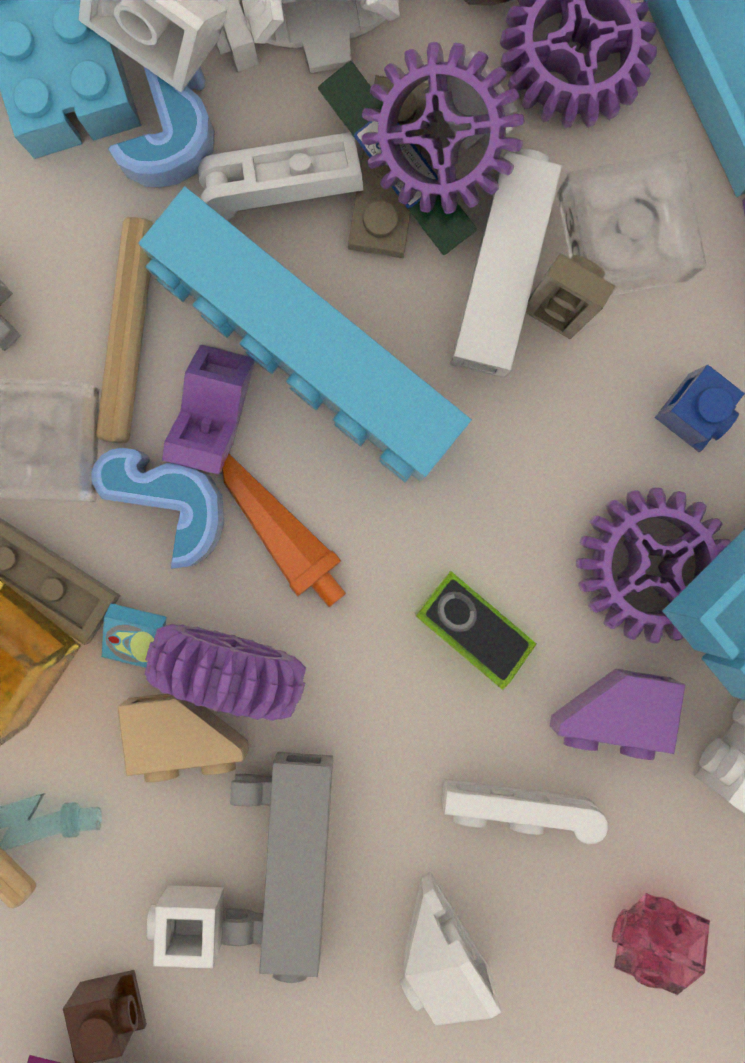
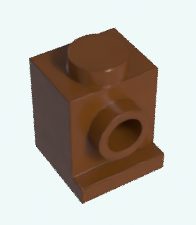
(103, 1016)

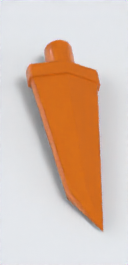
(293, 547)

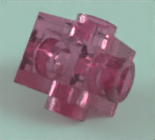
(661, 944)

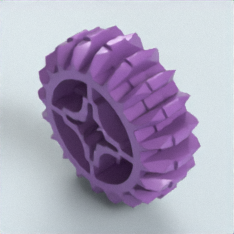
(618, 31)
(438, 100)
(695, 540)
(224, 672)

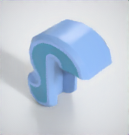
(176, 152)
(122, 478)

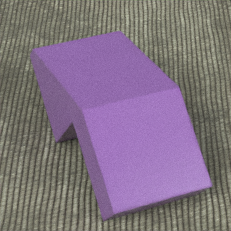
(209, 409)

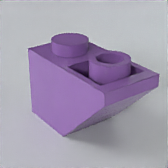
(624, 710)

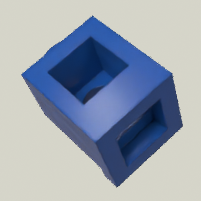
(701, 407)

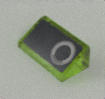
(475, 630)

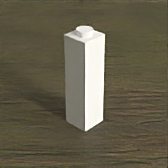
(506, 264)

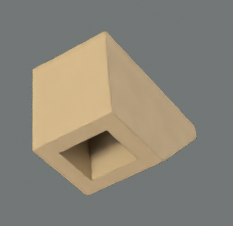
(174, 734)

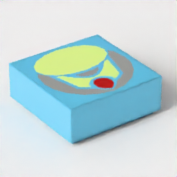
(129, 634)

